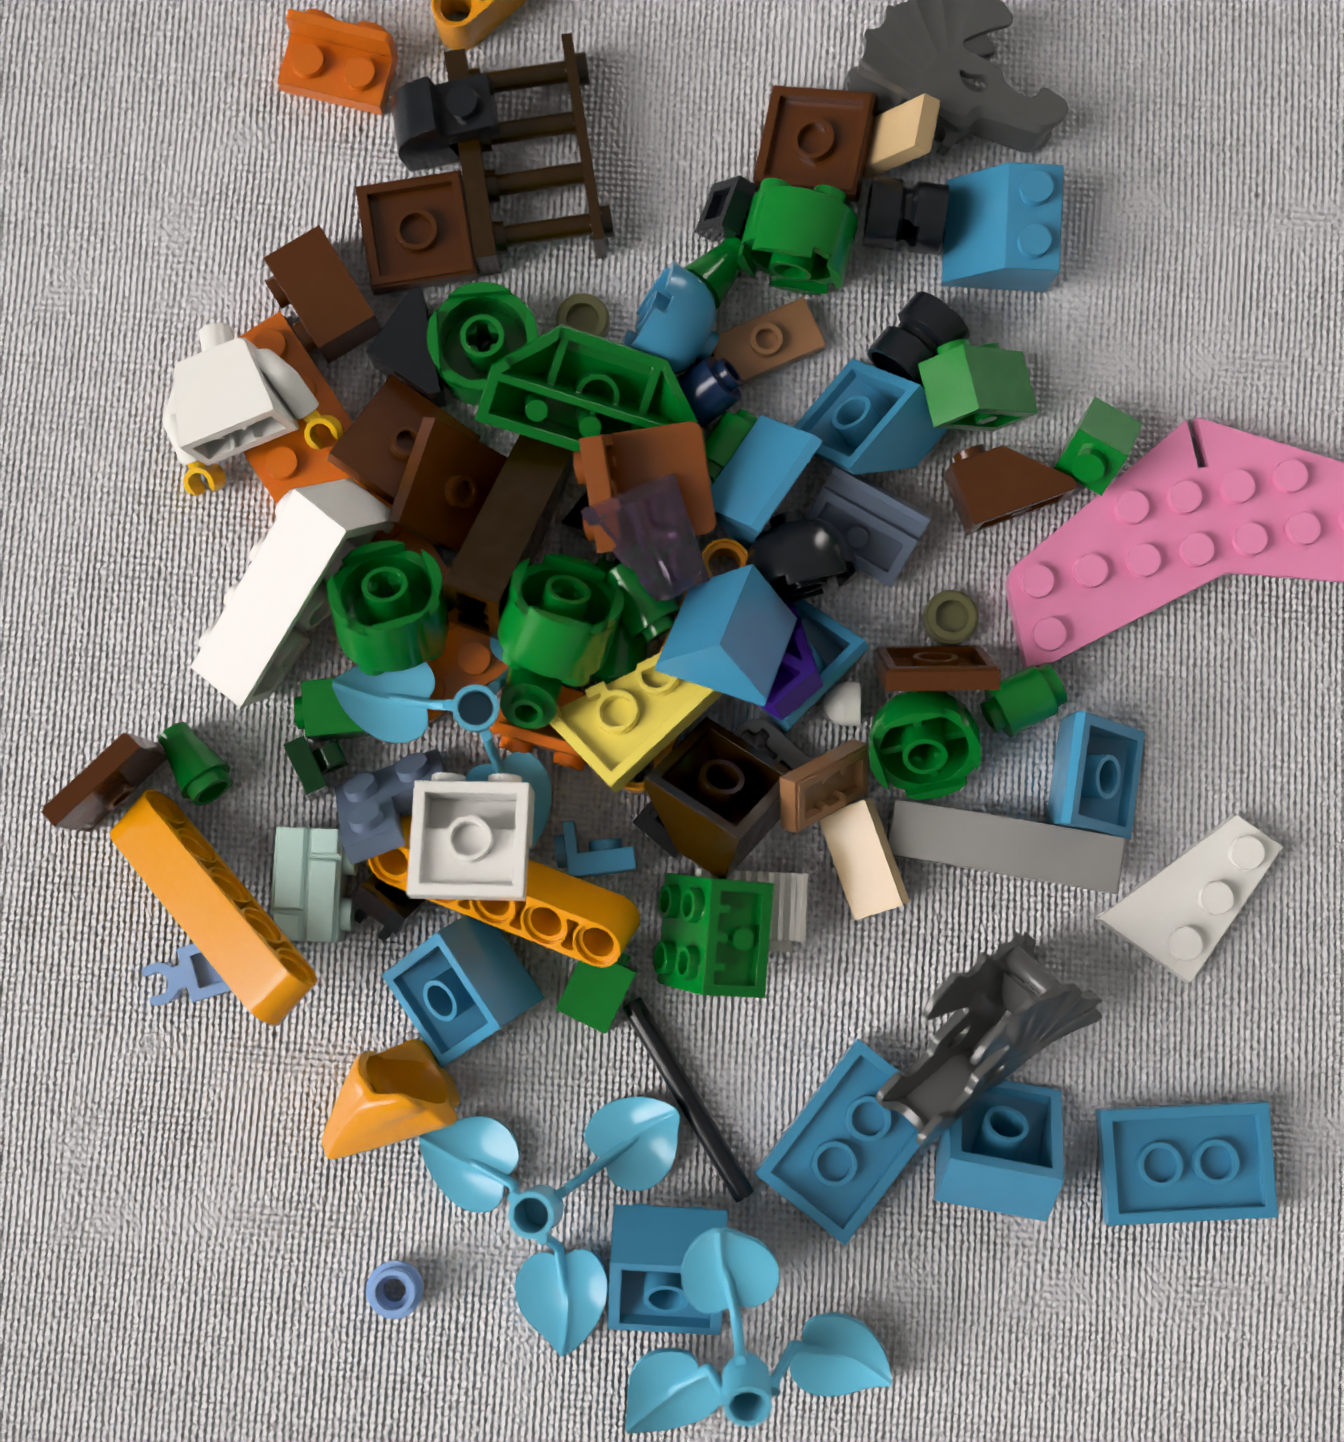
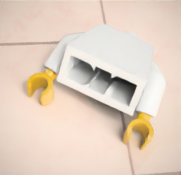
(233, 402)

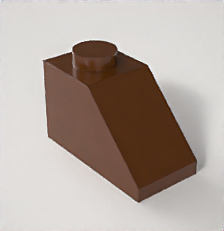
(1001, 486)

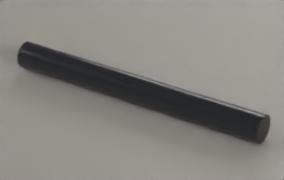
(688, 1099)

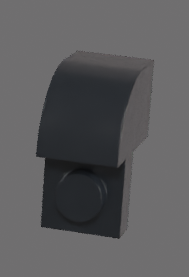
(437, 117)

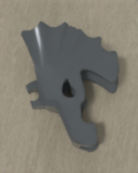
(927, 49)
(976, 1050)

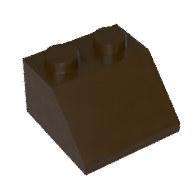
(716, 797)

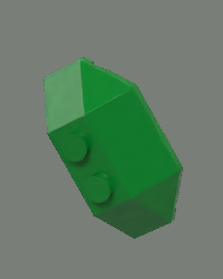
(579, 388)

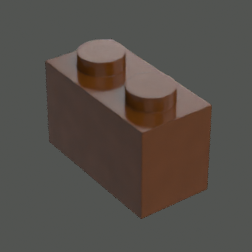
(323, 295)

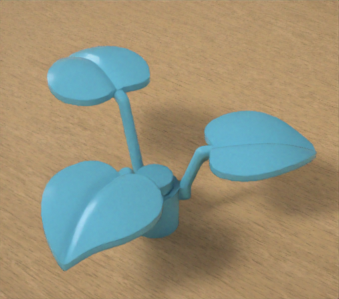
(396, 711)
(729, 1272)
(556, 1290)

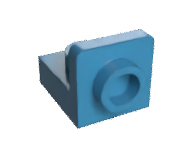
(604, 858)

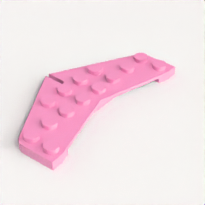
(1175, 528)

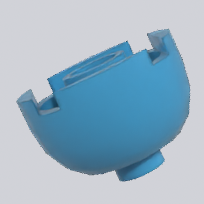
(676, 319)

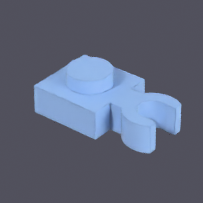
(192, 973)

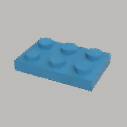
(842, 1146)
(1186, 1163)

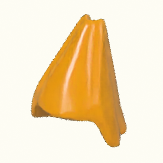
(390, 1100)

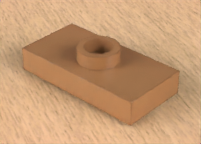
(771, 341)
(823, 785)

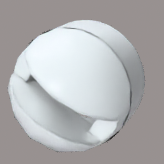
(843, 703)

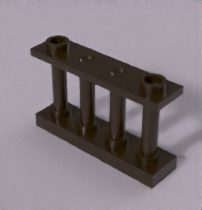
(486, 187)

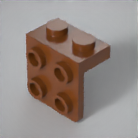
(629, 458)

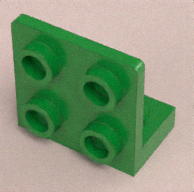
(714, 935)

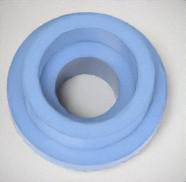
(387, 1305)

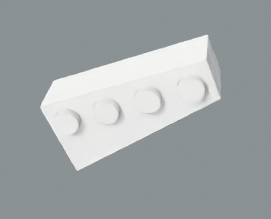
(286, 588)

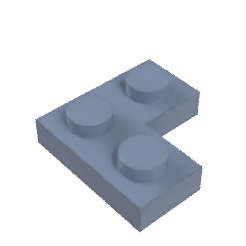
(373, 801)

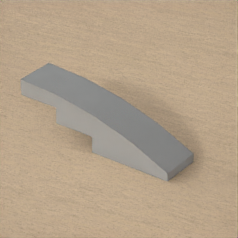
(1007, 846)

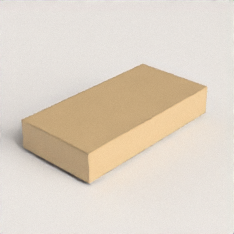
(902, 134)
(864, 859)

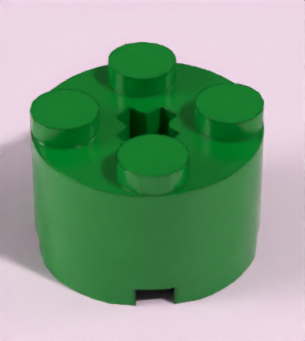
(798, 236)
(461, 324)
(389, 607)
(559, 619)

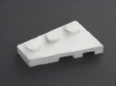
(1194, 898)

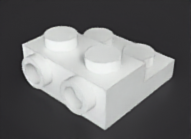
(470, 838)

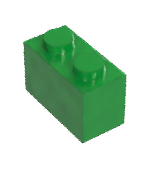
(977, 387)

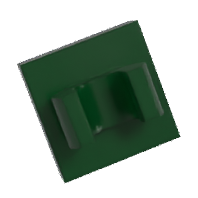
(313, 765)

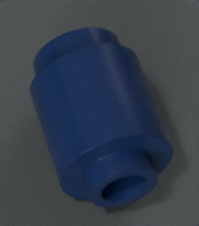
(711, 388)

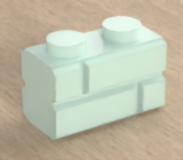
(311, 885)

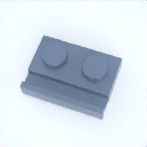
(874, 520)

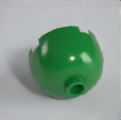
(924, 744)

